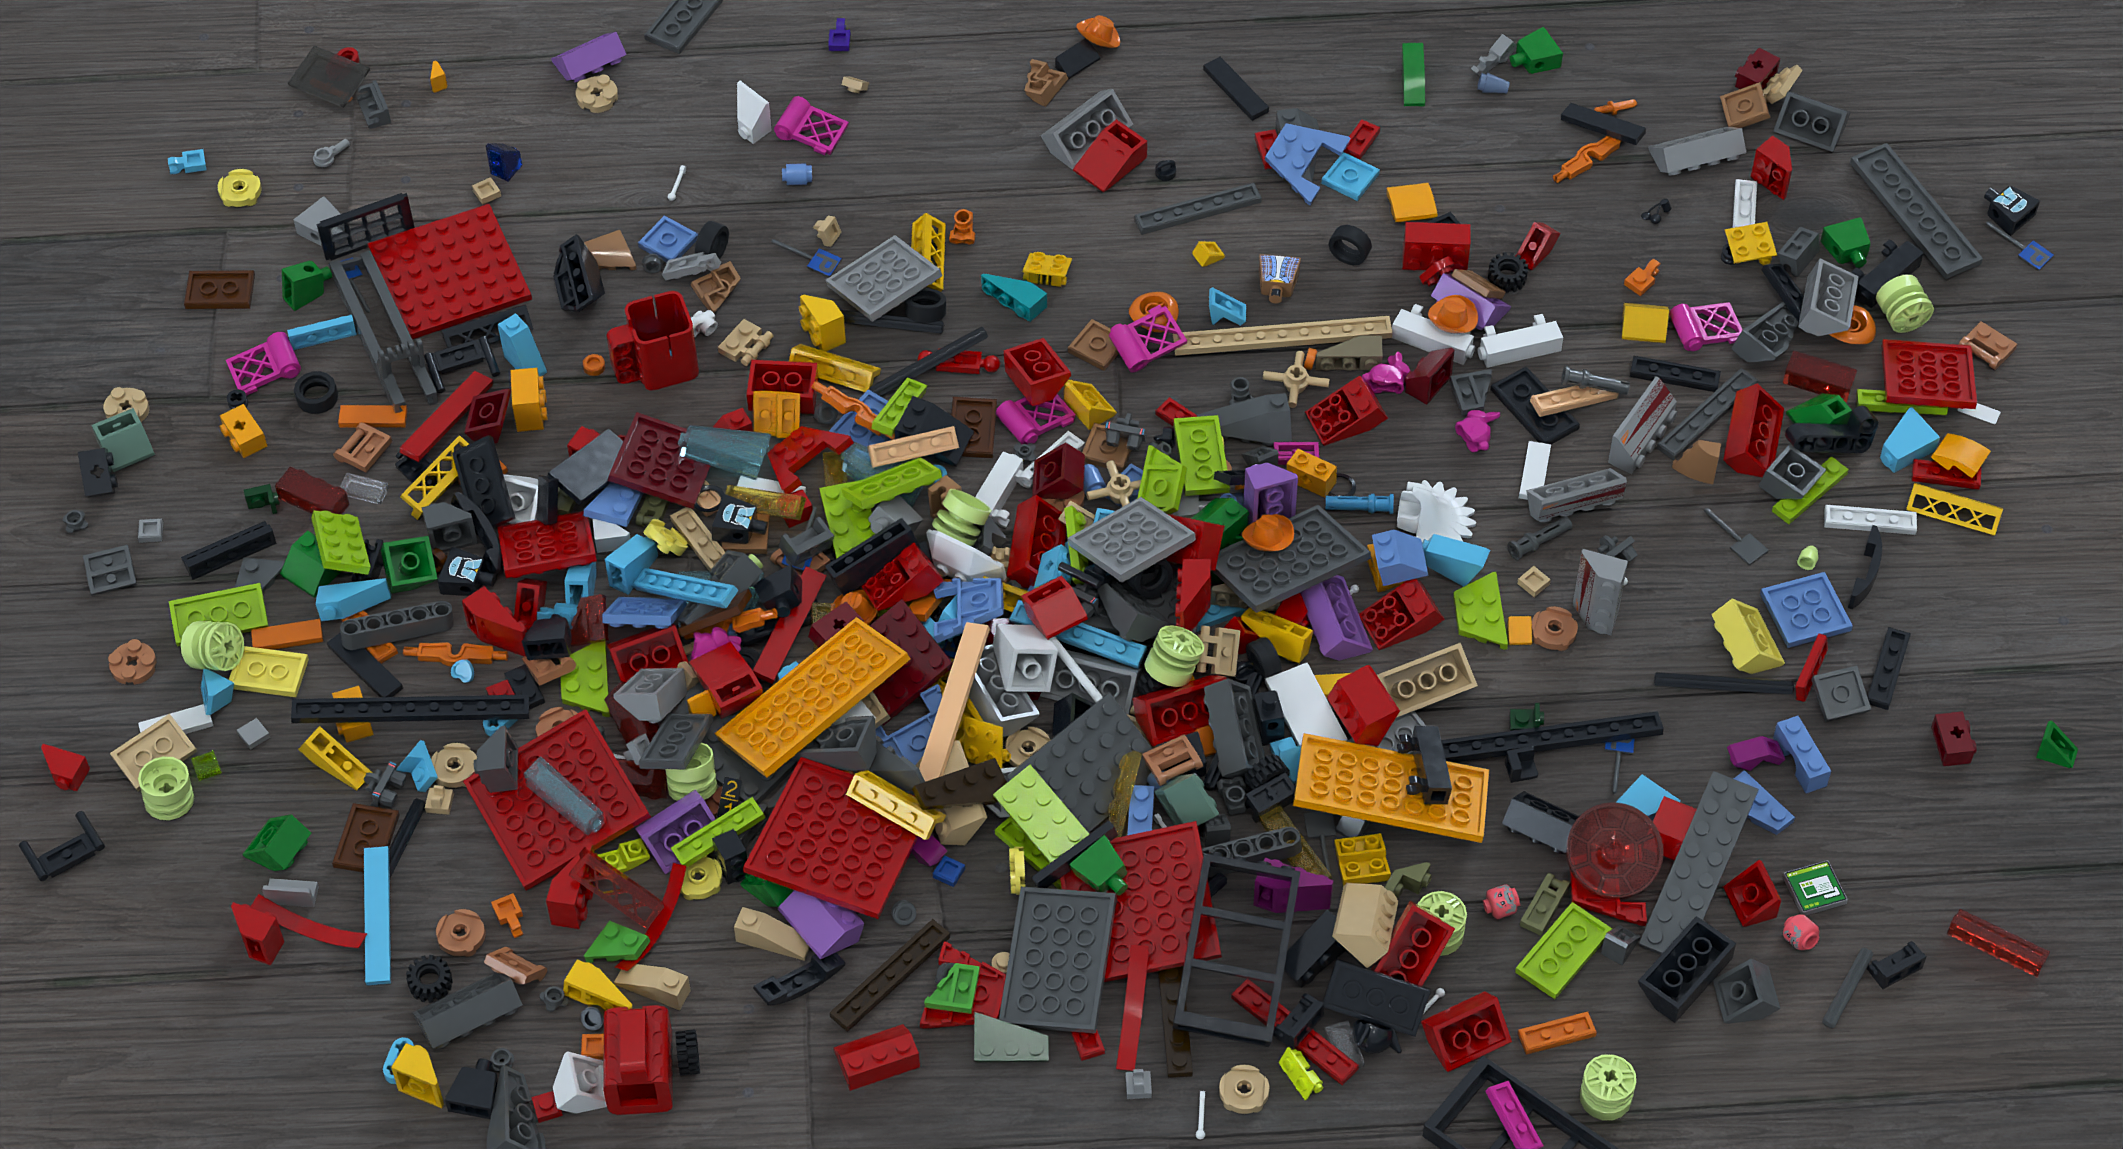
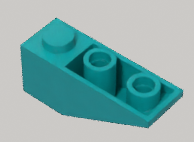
(1018, 295)

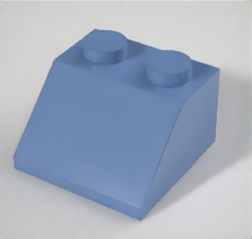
(1399, 557)

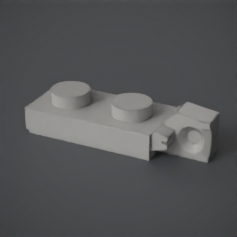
(690, 265)

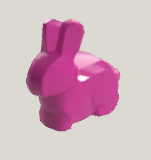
(1388, 377)
(1476, 430)
(707, 642)

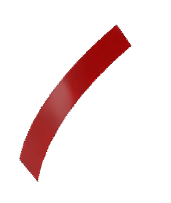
(658, 925)
(308, 927)
(1133, 1007)

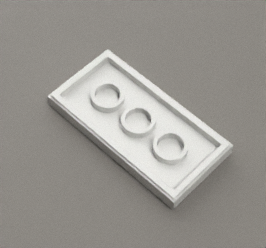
(1305, 704)

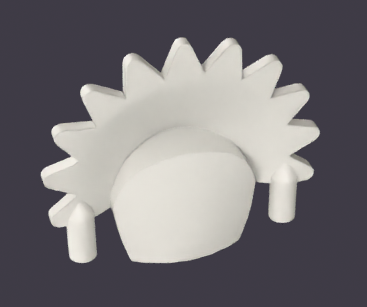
(1434, 511)

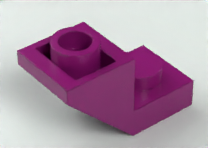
(1751, 752)
(928, 851)

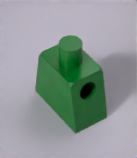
(1537, 52)
(1847, 242)
(303, 283)
(1101, 867)

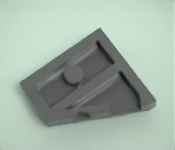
(1471, 390)

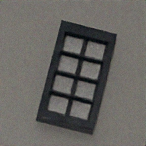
(363, 225)

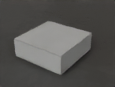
(150, 530)
(253, 733)

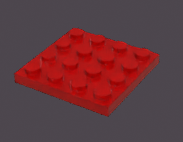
(1928, 374)
(540, 547)

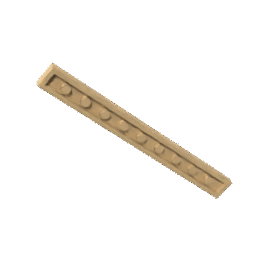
(1283, 335)

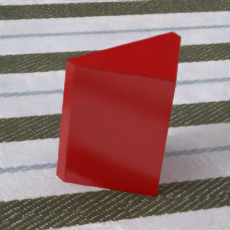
(1753, 895)

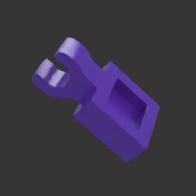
(840, 38)

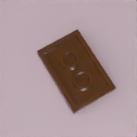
(219, 289)
(979, 416)
(718, 614)
(364, 828)

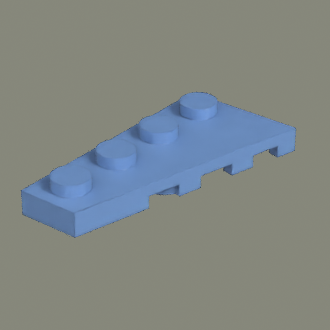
(614, 505)

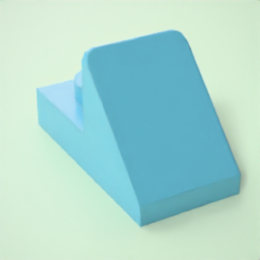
(1225, 306)
(1289, 754)
(420, 766)

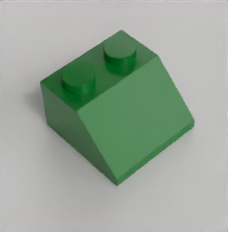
(1227, 513)
(408, 564)
(304, 566)
(278, 843)

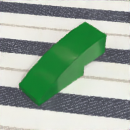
(1413, 74)

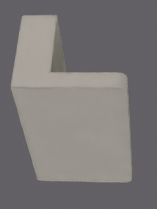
(291, 892)

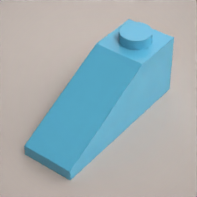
(347, 599)

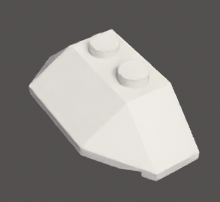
(961, 560)

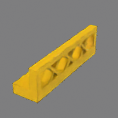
(921, 242)
(837, 368)
(442, 484)
(1957, 500)
(893, 804)

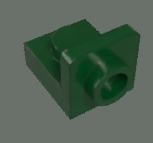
(261, 496)
(1526, 718)

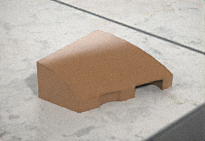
(1043, 82)
(611, 251)
(716, 286)
(1699, 461)

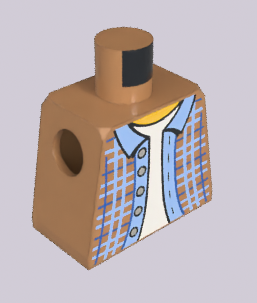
(1278, 276)

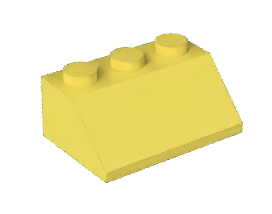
(1747, 637)

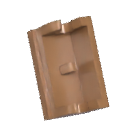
(938, 492)

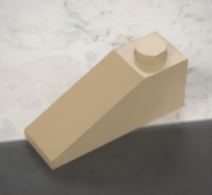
(769, 934)
(656, 984)

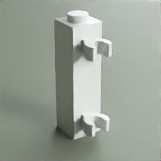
(1423, 334)
(1520, 344)
(1001, 483)

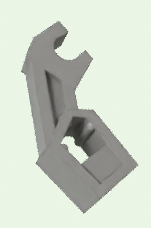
(1498, 54)

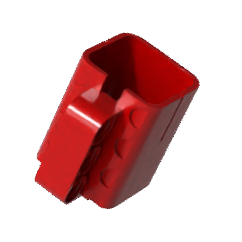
(643, 344)
(637, 1060)

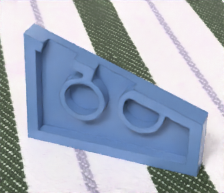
(1766, 809)

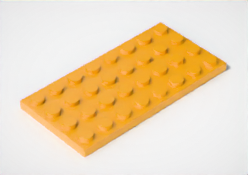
(812, 696)
(1372, 787)

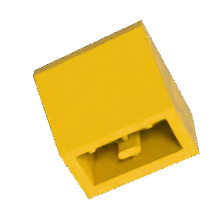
(822, 321)

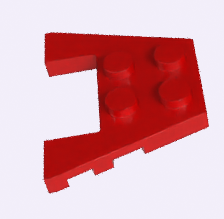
(799, 449)
(1628, 911)
(987, 996)

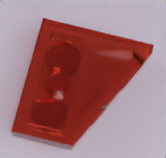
(588, 621)

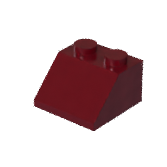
(1430, 375)
(487, 415)
(1059, 473)

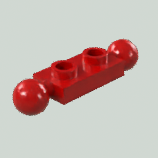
(966, 362)

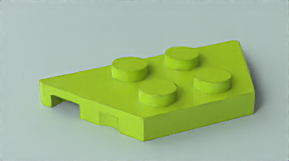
(1162, 481)
(1480, 611)
(588, 682)

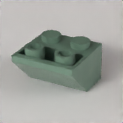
(124, 438)
(1186, 800)

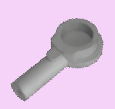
(325, 156)

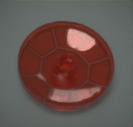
(1614, 850)

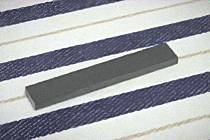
(1197, 208)
(1705, 415)

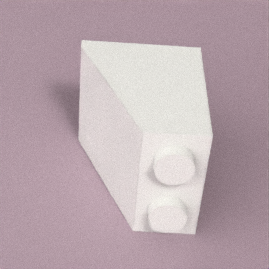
(1024, 658)

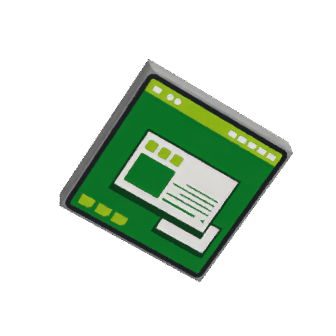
(1815, 888)

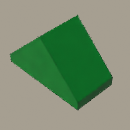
(2057, 747)

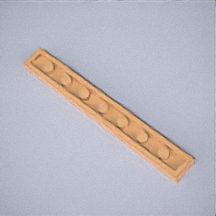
(953, 700)

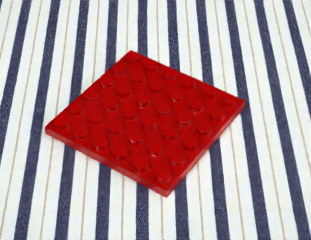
(450, 271)
(530, 830)
(830, 843)
(1158, 901)

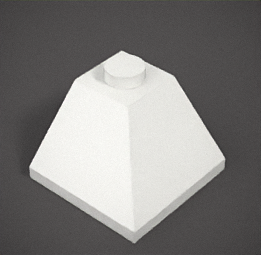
(752, 114)
(523, 497)
(579, 1084)

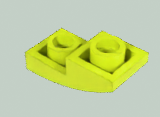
(627, 856)

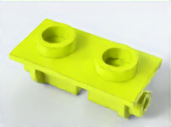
(1295, 1067)

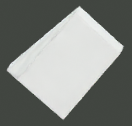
(609, 536)

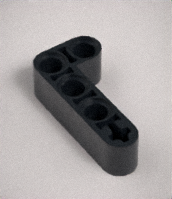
(1835, 438)

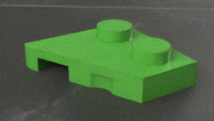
(617, 943)
(956, 990)

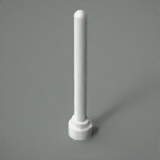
(1076, 670)

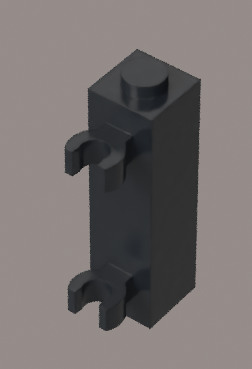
(1898, 262)
(1430, 763)

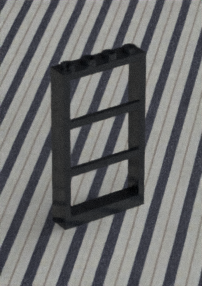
(1221, 1027)
(1471, 1084)

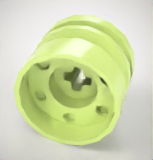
(1904, 303)
(962, 516)
(212, 645)
(1174, 656)
(697, 775)
(166, 788)
(1452, 911)
(1604, 1098)

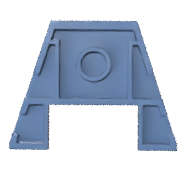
(1295, 151)
(976, 603)
(913, 738)

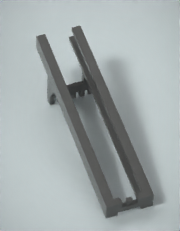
(379, 360)

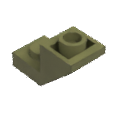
(1410, 878)

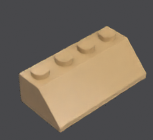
(1429, 679)
(960, 821)
(1365, 921)

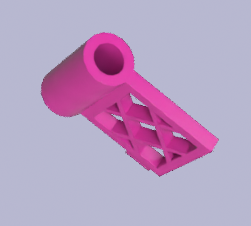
(798, 115)
(1692, 328)
(1130, 343)
(278, 353)
(1022, 421)

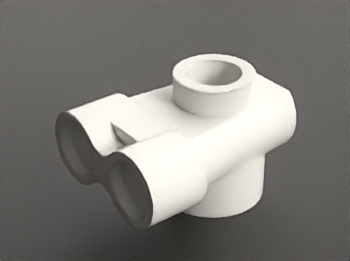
(704, 323)

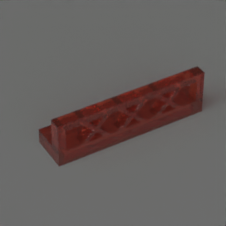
(620, 879)
(1998, 942)

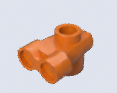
(963, 228)

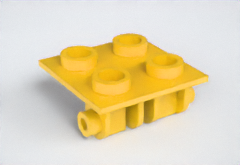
(1751, 243)
(1042, 264)
(984, 742)

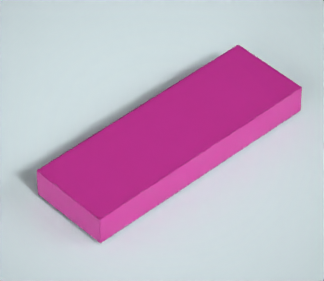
(1513, 1116)

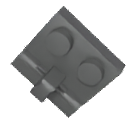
(1841, 693)

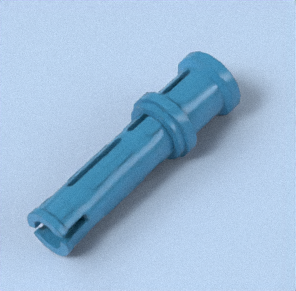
(1371, 504)

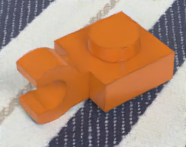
(1642, 280)
(508, 912)

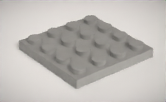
(883, 278)
(1131, 539)

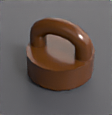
(439, 559)

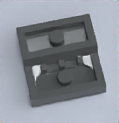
(109, 569)

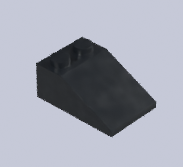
(925, 416)

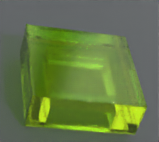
(206, 765)

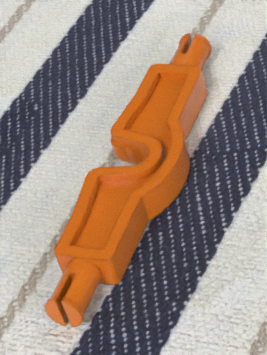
(1582, 161)
(847, 404)
(740, 623)
(443, 653)

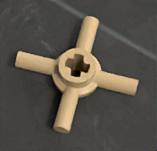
(1296, 379)
(1118, 488)

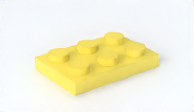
(269, 671)

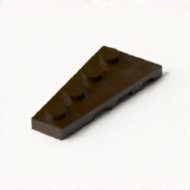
(962, 787)

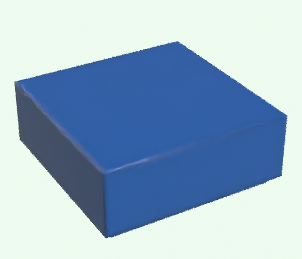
(948, 871)

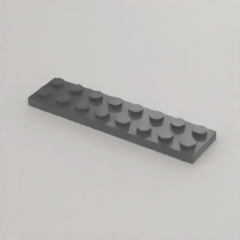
(1916, 211)
(1700, 860)

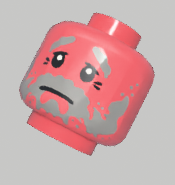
(1501, 901)
(1801, 932)

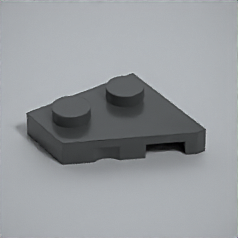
(258, 571)

